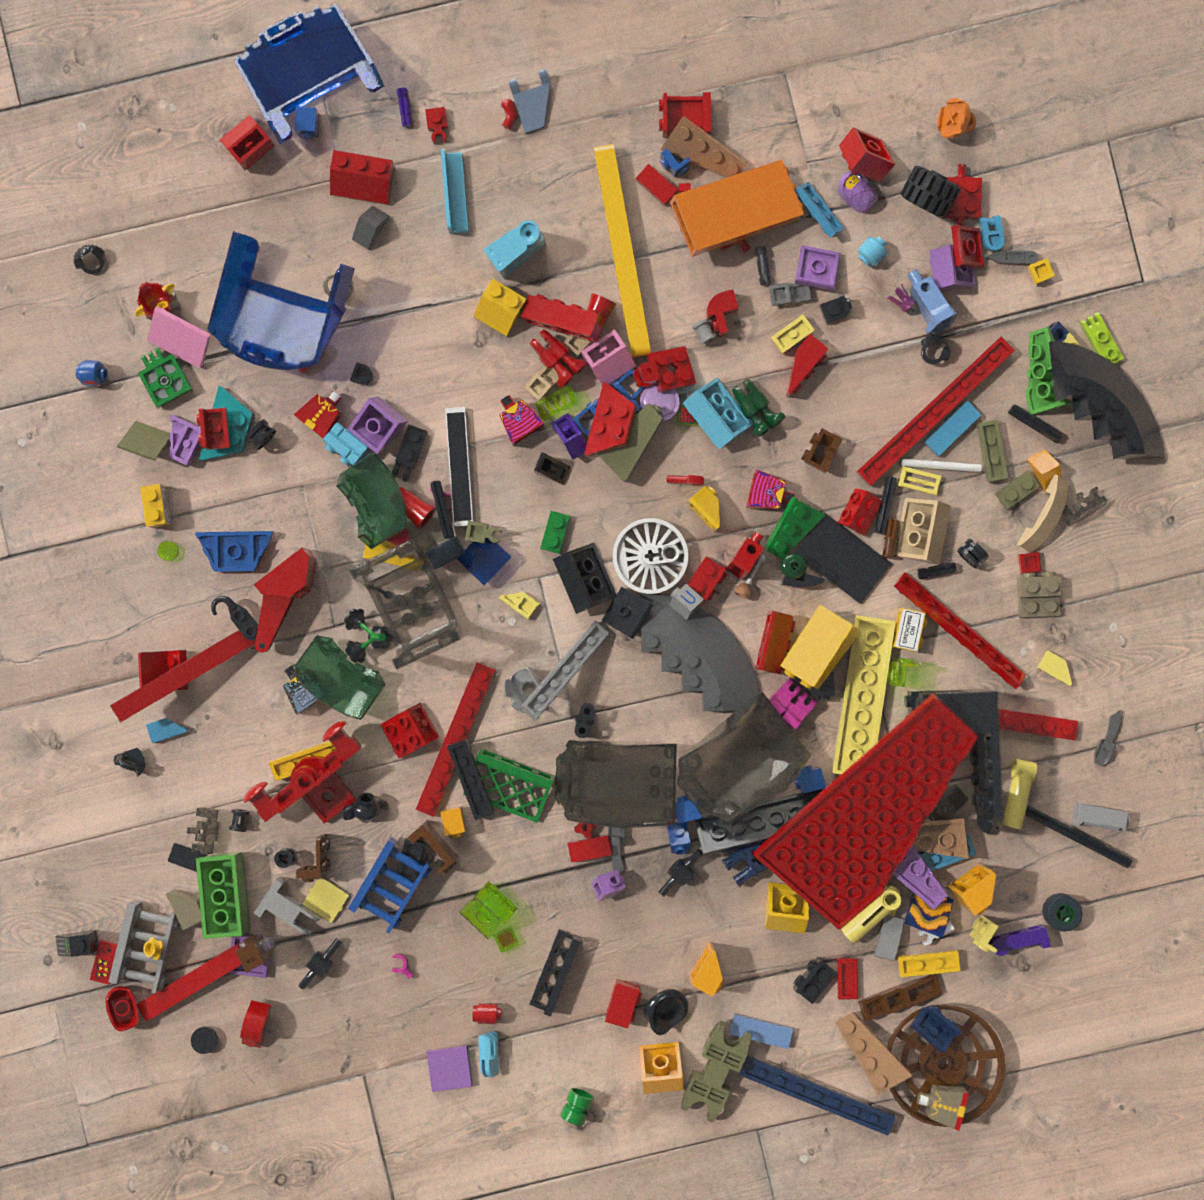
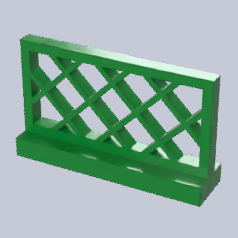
(519, 771)

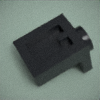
(836, 309)

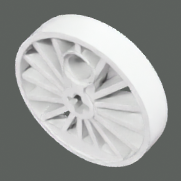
(620, 559)

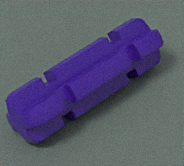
(404, 107)

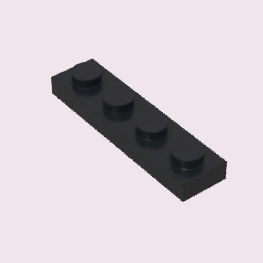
(470, 779)

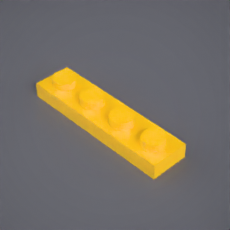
(283, 766)

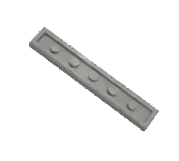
(564, 670)

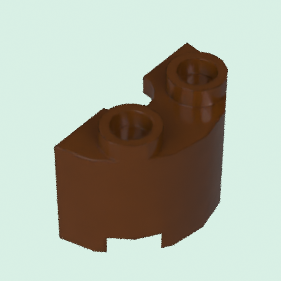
(822, 450)

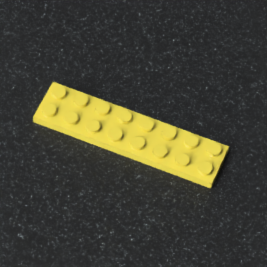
(863, 691)

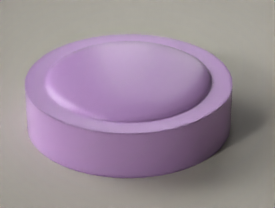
(666, 401)

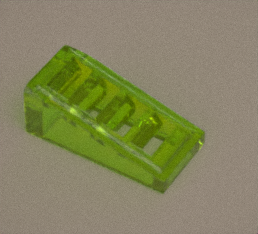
(553, 396)

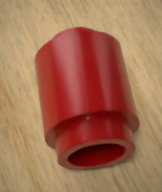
(486, 1013)

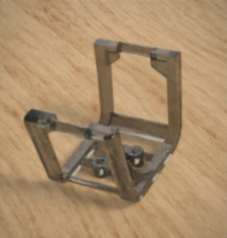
(445, 634)

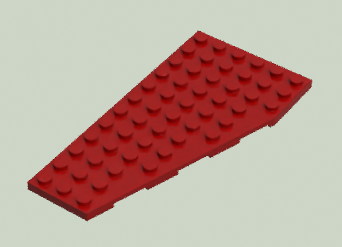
(866, 820)

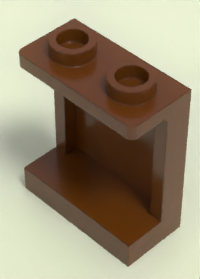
(437, 844)

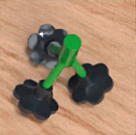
(377, 637)

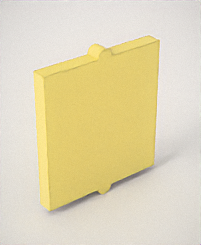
(326, 899)

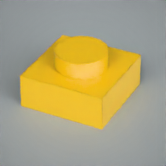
(1040, 271)

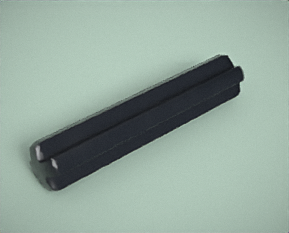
(1035, 423)
(442, 509)
(885, 509)

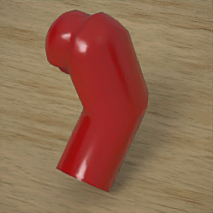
(511, 112)

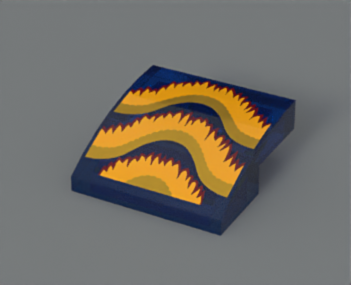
(927, 919)

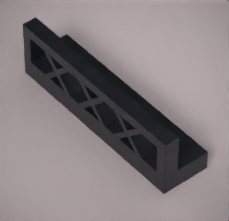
(561, 977)

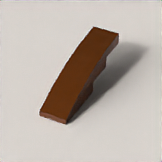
(900, 996)

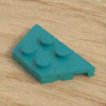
(239, 425)

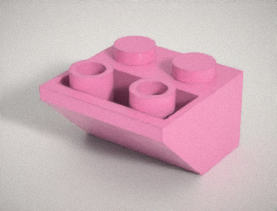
(608, 358)

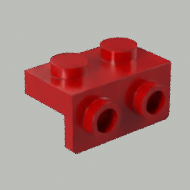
(213, 428)
(860, 511)

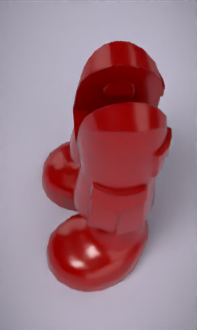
(553, 353)

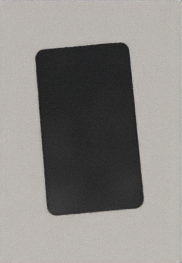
(184, 857)

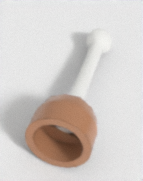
(743, 589)

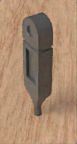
(1013, 257)

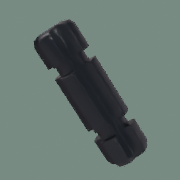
(763, 266)
(937, 570)

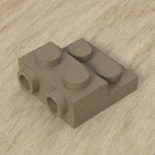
(1039, 595)

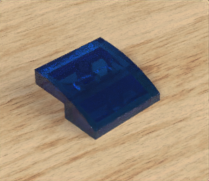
(484, 560)

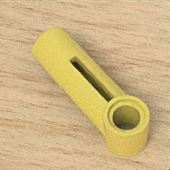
(1022, 776)
(863, 923)

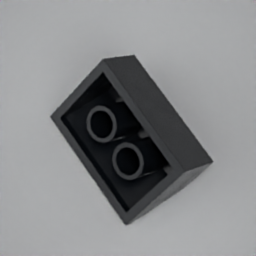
(584, 577)

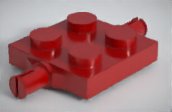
(969, 199)

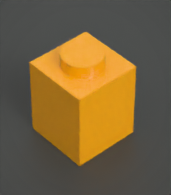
(453, 822)

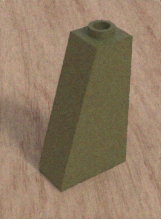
(625, 459)

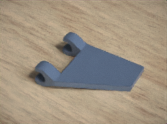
(532, 102)

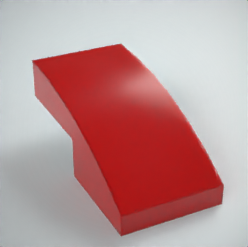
(590, 848)

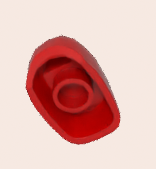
(121, 1008)

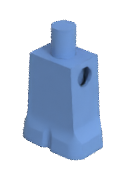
(931, 303)

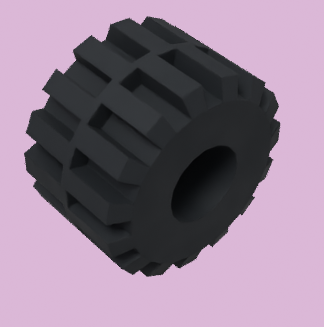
(930, 191)

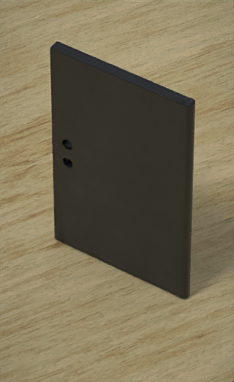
(842, 558)

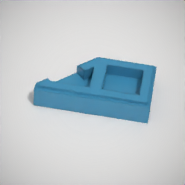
(164, 729)

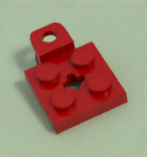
(657, 370)

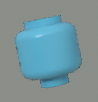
(872, 251)

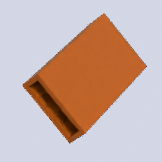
(737, 207)

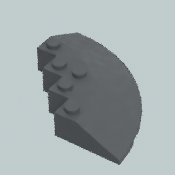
(702, 651)

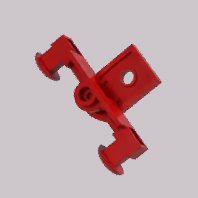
(310, 779)

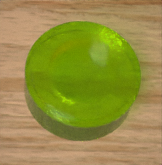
(168, 551)

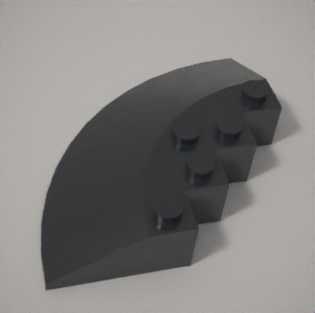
(1108, 399)

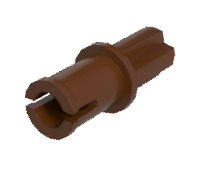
(891, 539)

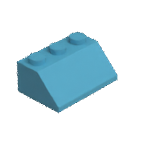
(717, 413)

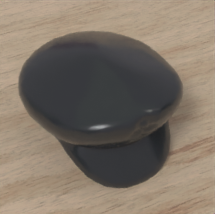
(665, 1010)

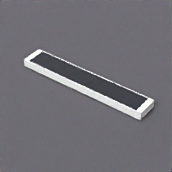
(459, 466)

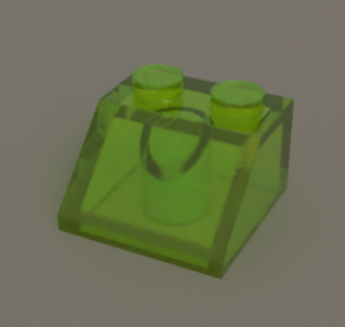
(488, 910)

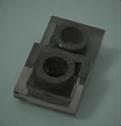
(948, 804)

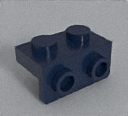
(935, 1028)

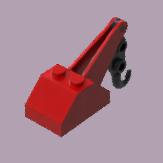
(279, 589)

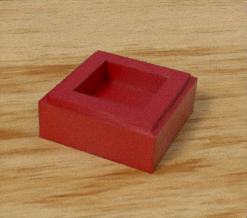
(1029, 562)

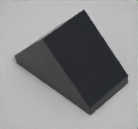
(551, 468)

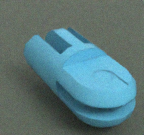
(489, 1054)

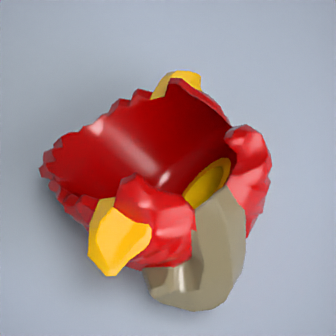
(153, 296)

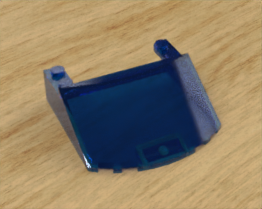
(303, 61)
(269, 322)

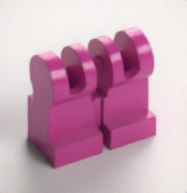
(792, 713)

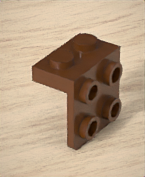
(309, 873)

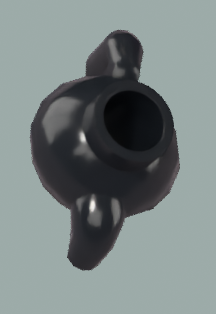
(364, 808)

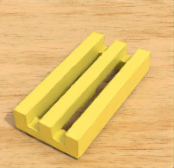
(916, 488)

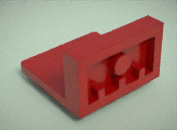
(157, 663)
(409, 730)

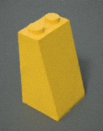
(819, 648)

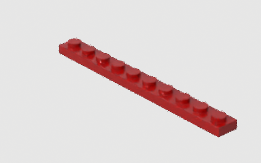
(935, 411)

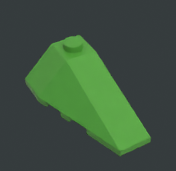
(1040, 390)

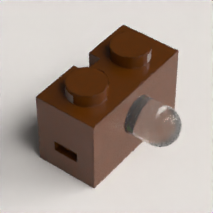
(254, 951)

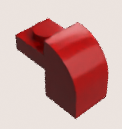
(719, 306)
(255, 1023)

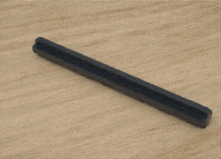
(1078, 837)

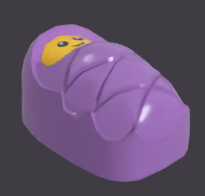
(857, 192)

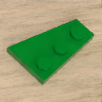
(792, 527)

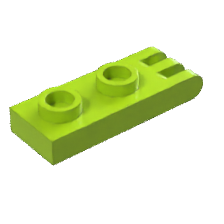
(1101, 339)

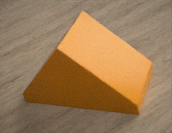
(1044, 468)

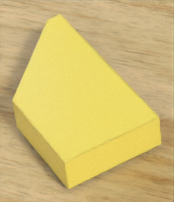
(521, 603)
(1055, 667)

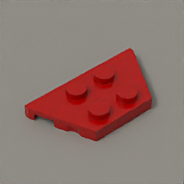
(611, 422)

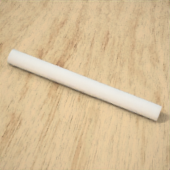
(941, 465)

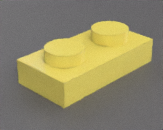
(792, 334)

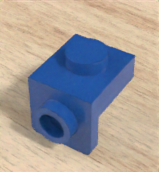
(669, 163)
(679, 838)

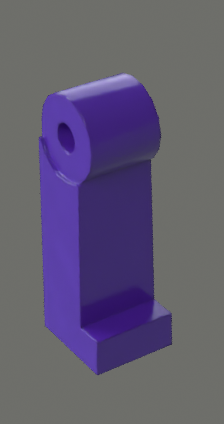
(1020, 939)

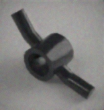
(681, 872)
(319, 964)

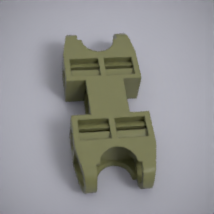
(721, 1057)

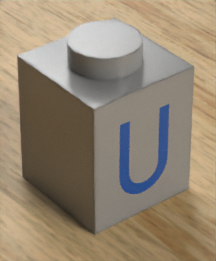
(685, 601)

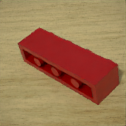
(563, 318)

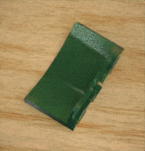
(377, 500)
(337, 681)

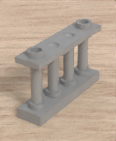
(124, 951)

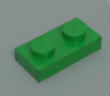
(554, 532)

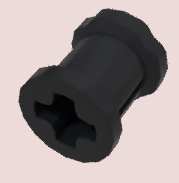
(242, 826)
(279, 855)

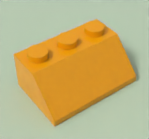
(974, 889)

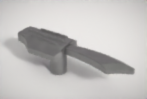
(1105, 746)
(617, 839)

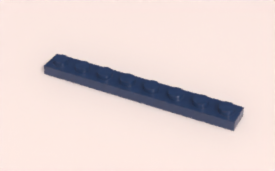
(817, 1095)

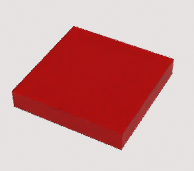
(967, 247)

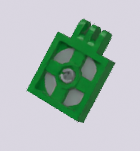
(163, 378)

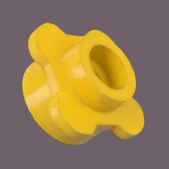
(153, 948)

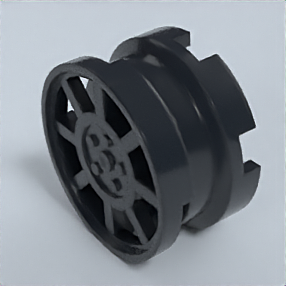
(260, 434)
(973, 553)

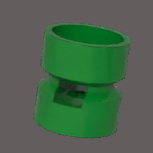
(575, 1109)

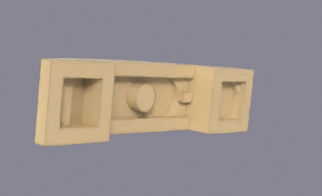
(546, 378)
(1049, 517)

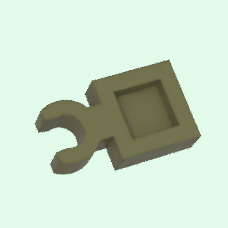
(479, 532)

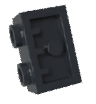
(814, 980)

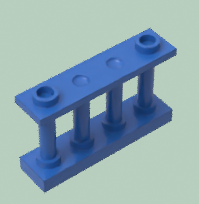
(370, 884)

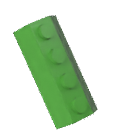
(222, 895)

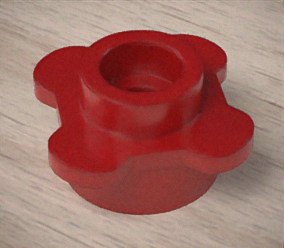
(586, 832)

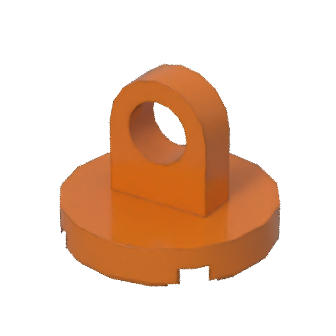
(955, 119)

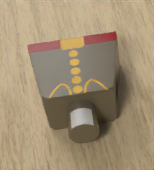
(945, 1104)

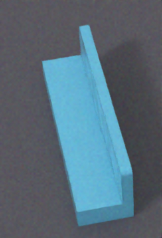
(454, 192)

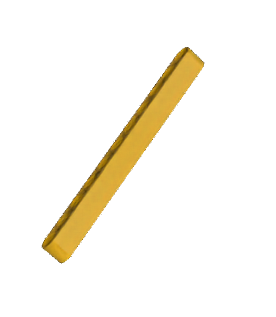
(622, 251)

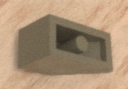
(185, 908)

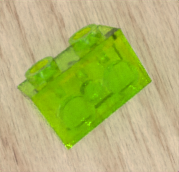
(897, 671)

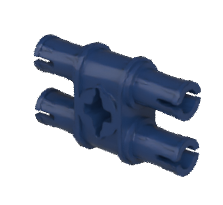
(753, 868)

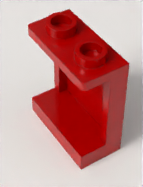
(694, 108)

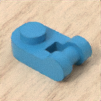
(992, 240)

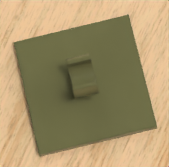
(144, 440)

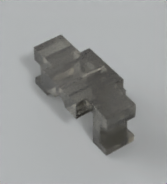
(1093, 503)
(210, 831)

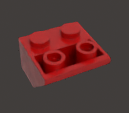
(247, 142)

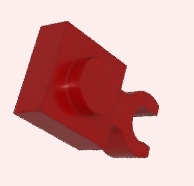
(436, 122)

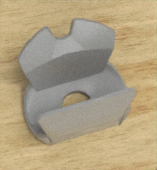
(514, 686)

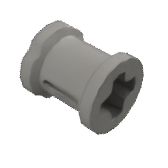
(704, 331)

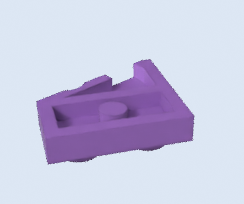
(183, 440)

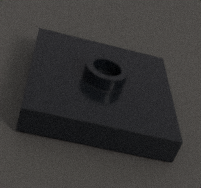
(627, 612)

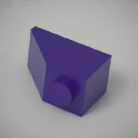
(570, 436)

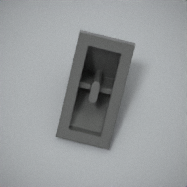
(369, 227)

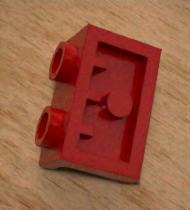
(706, 578)

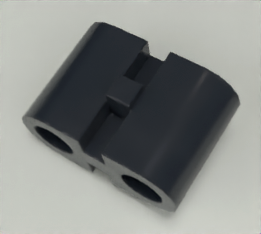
(584, 720)

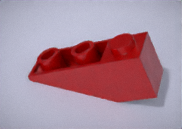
(805, 358)

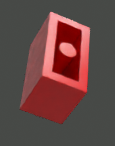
(622, 1004)

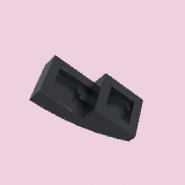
(807, 581)

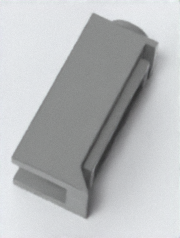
(1100, 817)

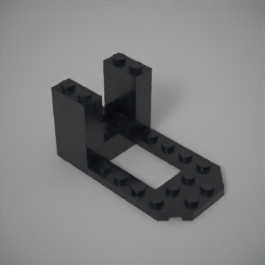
(981, 713)

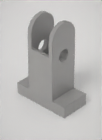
(285, 907)

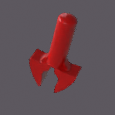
(690, 479)

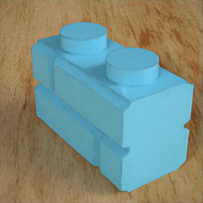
(345, 444)

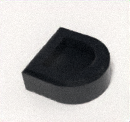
(361, 374)

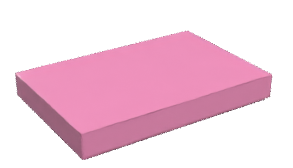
(178, 337)

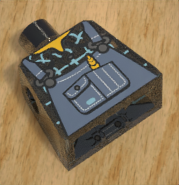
(297, 694)

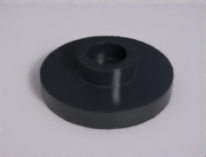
(204, 1040)

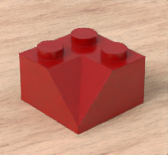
(866, 155)

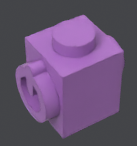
(608, 885)

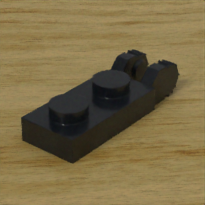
(409, 451)

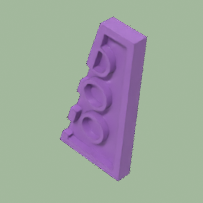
(920, 879)

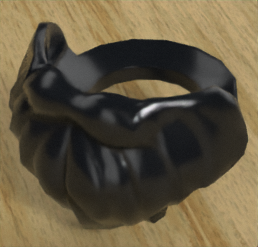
(97, 251)
(943, 342)
(131, 760)

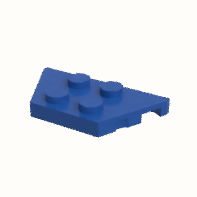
(234, 550)

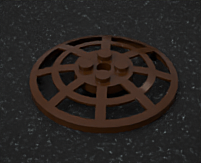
(956, 1067)

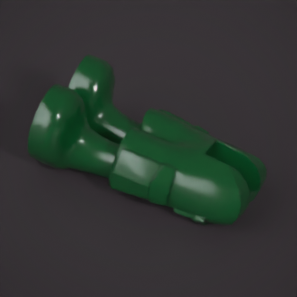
(755, 402)

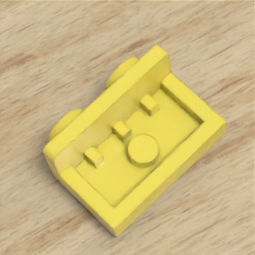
(982, 933)

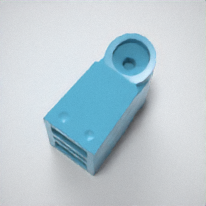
(515, 247)

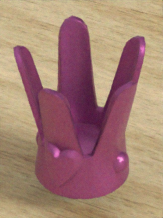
(906, 302)

